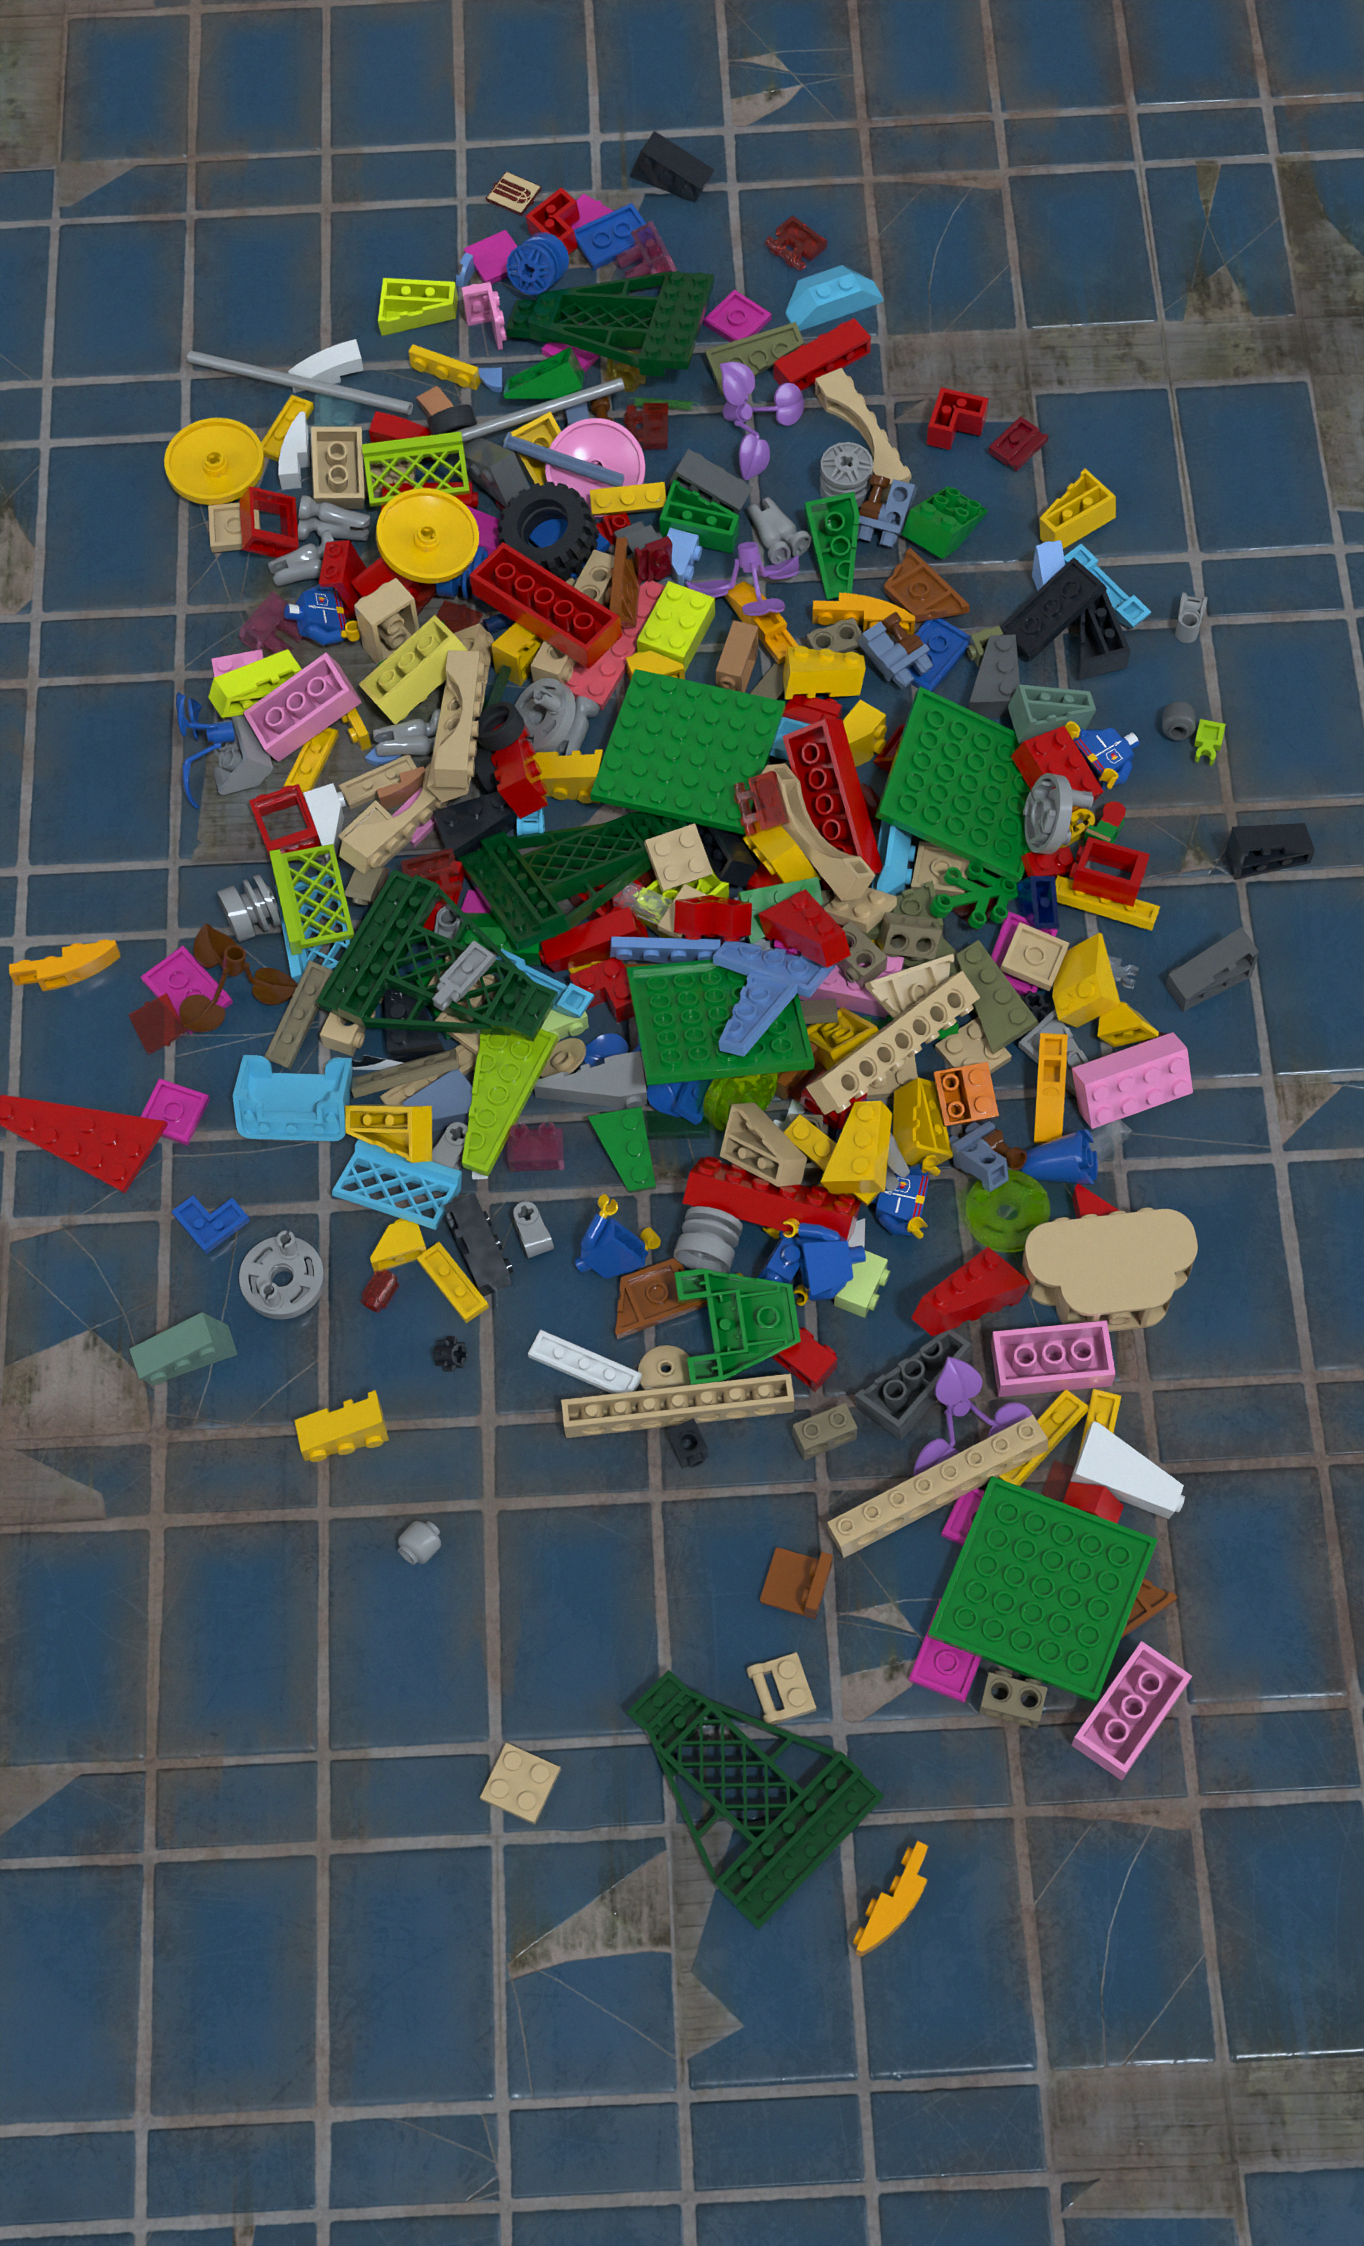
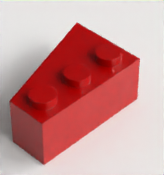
(807, 927)

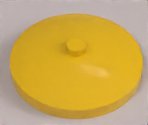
(214, 461)
(427, 535)

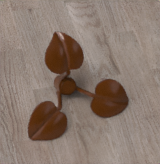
(216, 948)

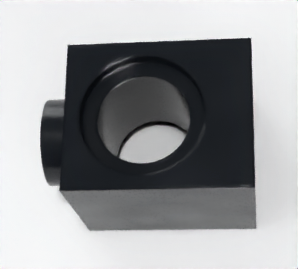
(684, 1433)

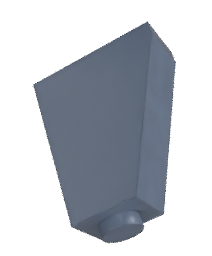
(449, 1099)

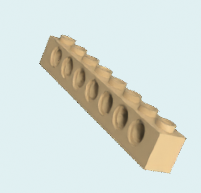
(474, 639)
(892, 1043)
(677, 1405)
(937, 1486)

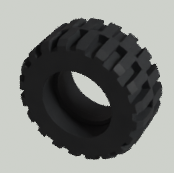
(548, 503)

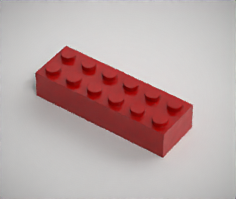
(546, 605)
(832, 789)
(763, 1203)

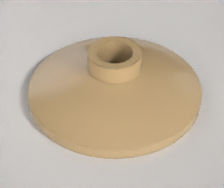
(565, 1057)
(655, 1359)

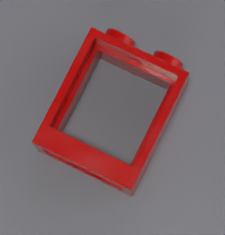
(263, 541)
(279, 800)
(1107, 885)

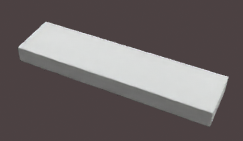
(583, 1364)

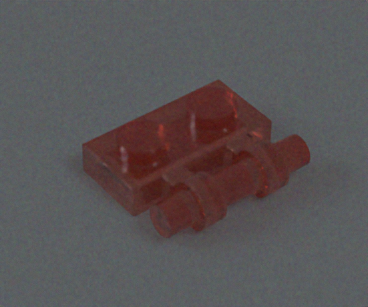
(801, 238)
(654, 424)
(767, 800)
(435, 867)

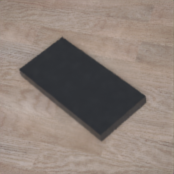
(1053, 608)

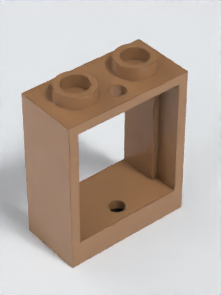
(738, 657)

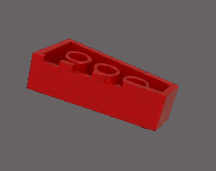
(520, 776)
(973, 1290)

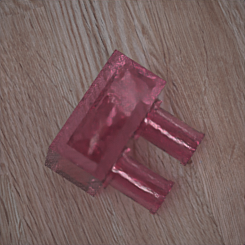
(650, 249)
(263, 624)
(535, 1149)

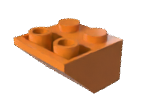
(966, 1094)

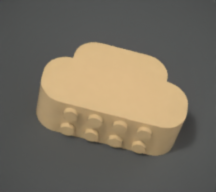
(1110, 1266)

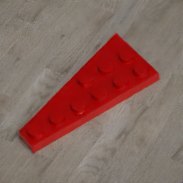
(95, 1141)

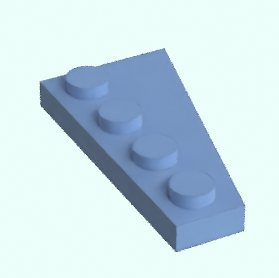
(663, 949)
(775, 963)
(757, 1009)

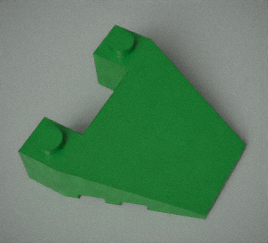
(746, 1319)

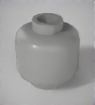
(419, 1542)

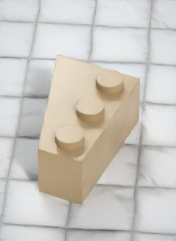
(761, 1147)

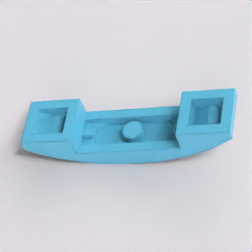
(1129, 610)
(571, 999)

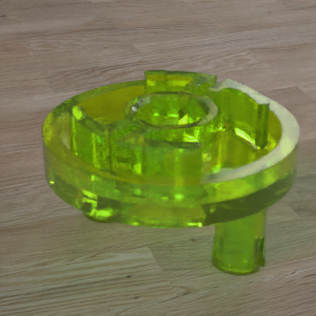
(737, 1090)
(982, 1206)

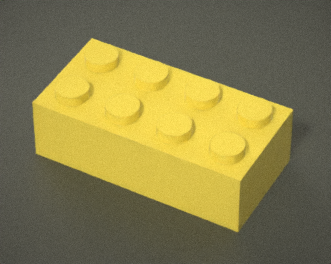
(412, 670)

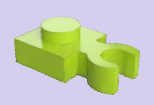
(1209, 739)

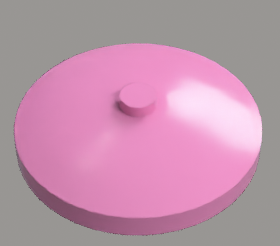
(602, 444)

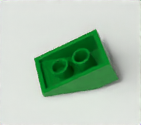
(547, 379)

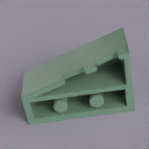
(1043, 709)
(183, 1349)

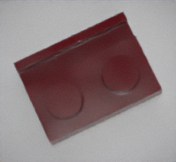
(1018, 443)
(653, 560)

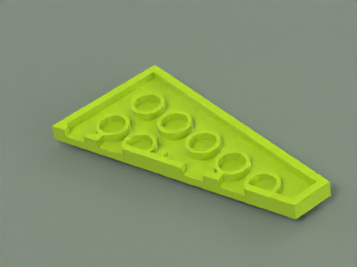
(501, 1087)

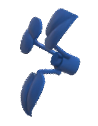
(216, 732)
(660, 1096)

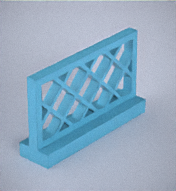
(300, 961)
(427, 1174)

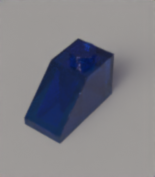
(1039, 902)

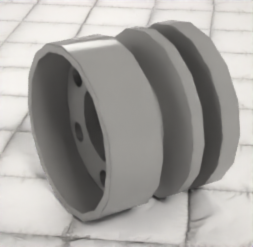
(846, 469)
(249, 908)
(708, 1239)

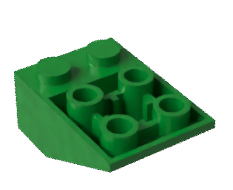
(943, 521)

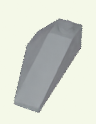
(241, 762)
(611, 1084)

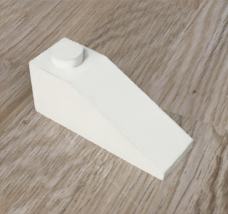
(327, 814)

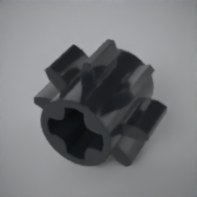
(1036, 1005)
(450, 1354)

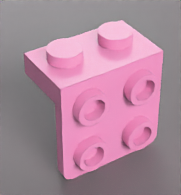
(481, 307)

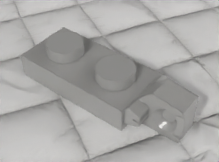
(463, 975)

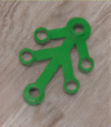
(1001, 888)

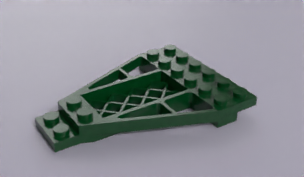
(665, 336)
(528, 903)
(382, 947)
(797, 1839)

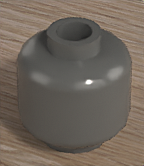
(1178, 720)

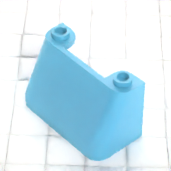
(291, 1104)

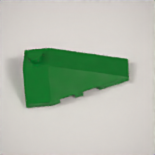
(834, 534)

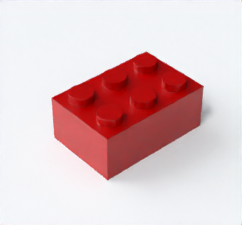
(1055, 754)

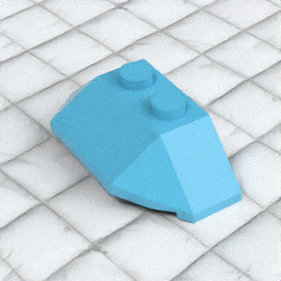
(830, 297)
(894, 852)

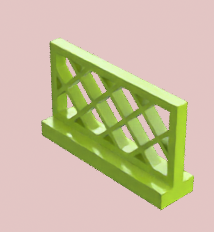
(417, 449)
(291, 908)

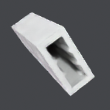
(1126, 1473)

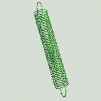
(668, 401)

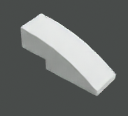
(330, 363)
(294, 453)

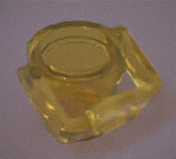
(629, 374)

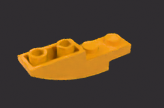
(864, 609)
(771, 627)
(76, 964)
(1050, 1087)
(890, 1912)

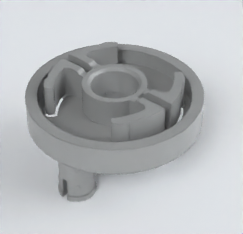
(558, 707)
(1050, 812)
(287, 1256)

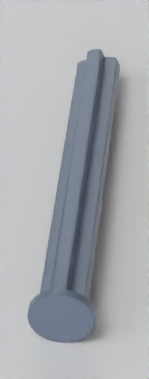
(563, 461)

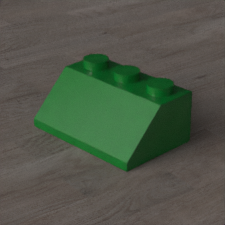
(494, 931)

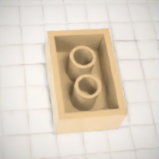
(338, 466)
(386, 619)

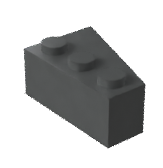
(494, 469)
(710, 481)
(996, 678)
(1213, 970)

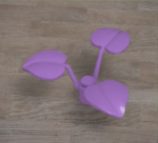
(737, 384)
(750, 560)
(953, 1389)

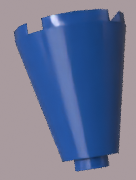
(1064, 1160)

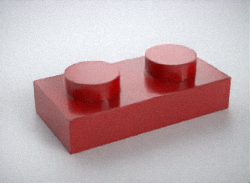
(1055, 865)

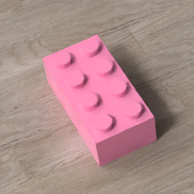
(302, 707)
(850, 994)
(1132, 1080)
(1052, 1358)
(1131, 1710)

